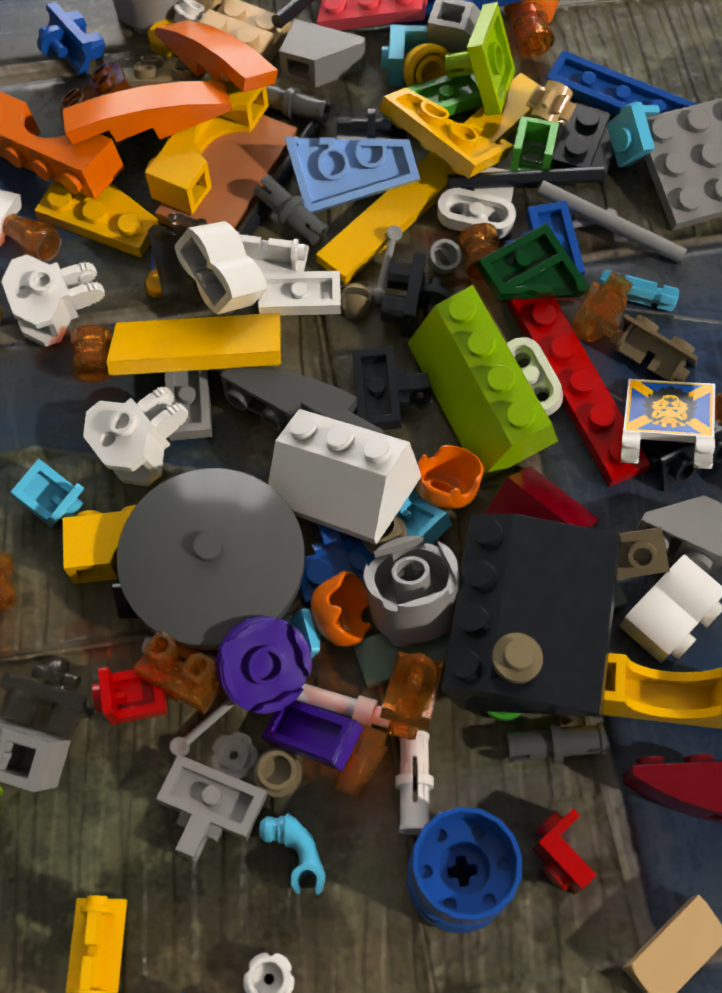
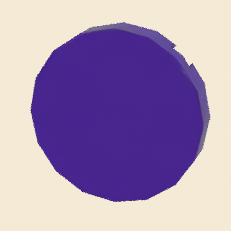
(263, 664)

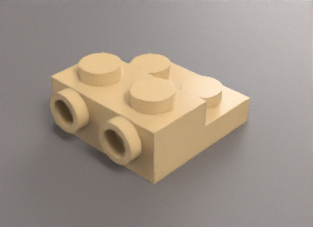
(249, 25)

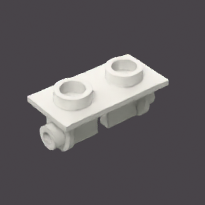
(276, 254)

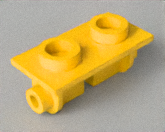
(96, 945)

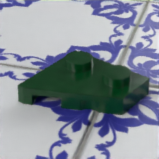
(532, 269)

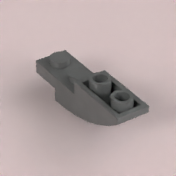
(280, 394)

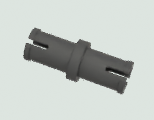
(294, 103)
(291, 210)
(556, 742)

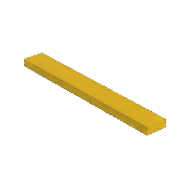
(404, 205)

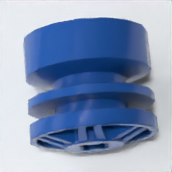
(482, 849)

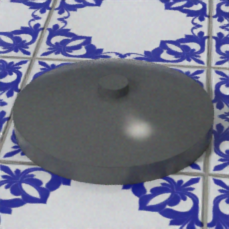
(209, 555)

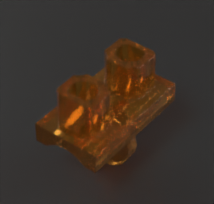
(602, 308)
(179, 672)
(411, 694)

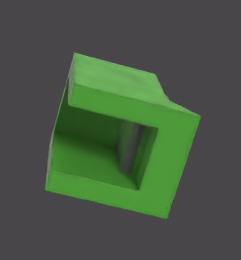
(534, 144)

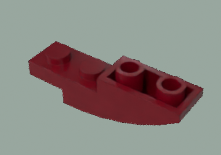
(682, 787)

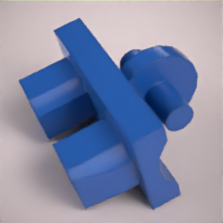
(68, 39)

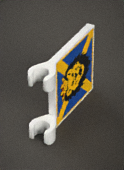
(669, 413)

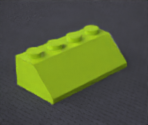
(480, 384)

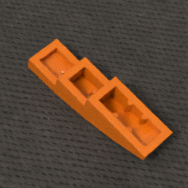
(217, 53)
(163, 107)

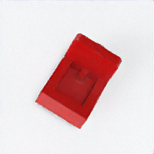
(127, 697)
(562, 863)

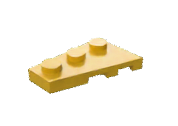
(452, 141)
(109, 219)

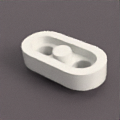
(475, 209)
(538, 372)

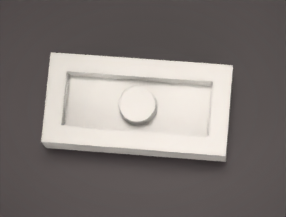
(301, 293)

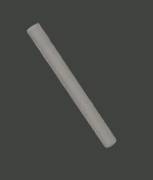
(613, 222)

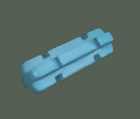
(647, 292)

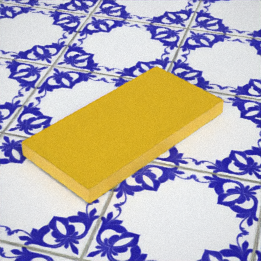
(195, 344)

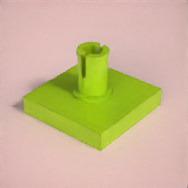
(487, 58)

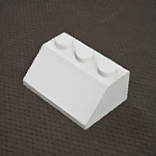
(342, 474)

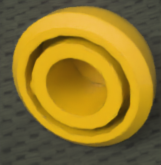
(424, 64)

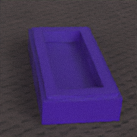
(313, 734)

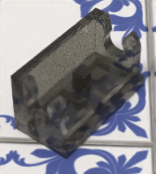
(173, 278)

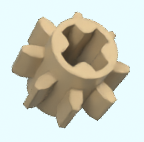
(551, 102)

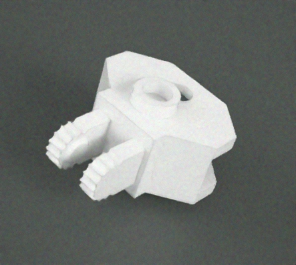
(47, 297)
(133, 435)

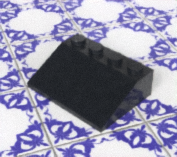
(542, 583)

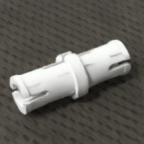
(414, 814)

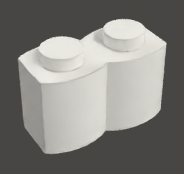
(220, 266)
(673, 609)

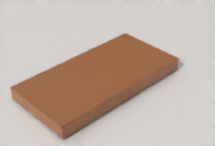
(235, 169)

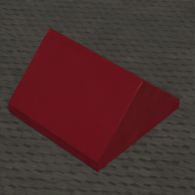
(536, 496)

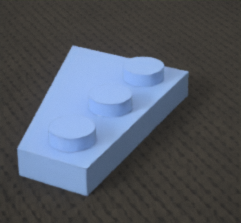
(348, 170)

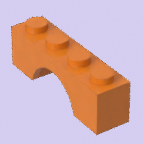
(80, 167)

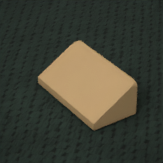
(677, 949)

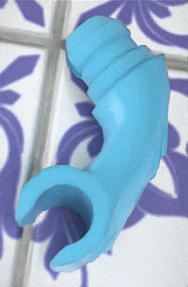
(292, 833)

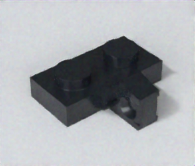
(383, 388)

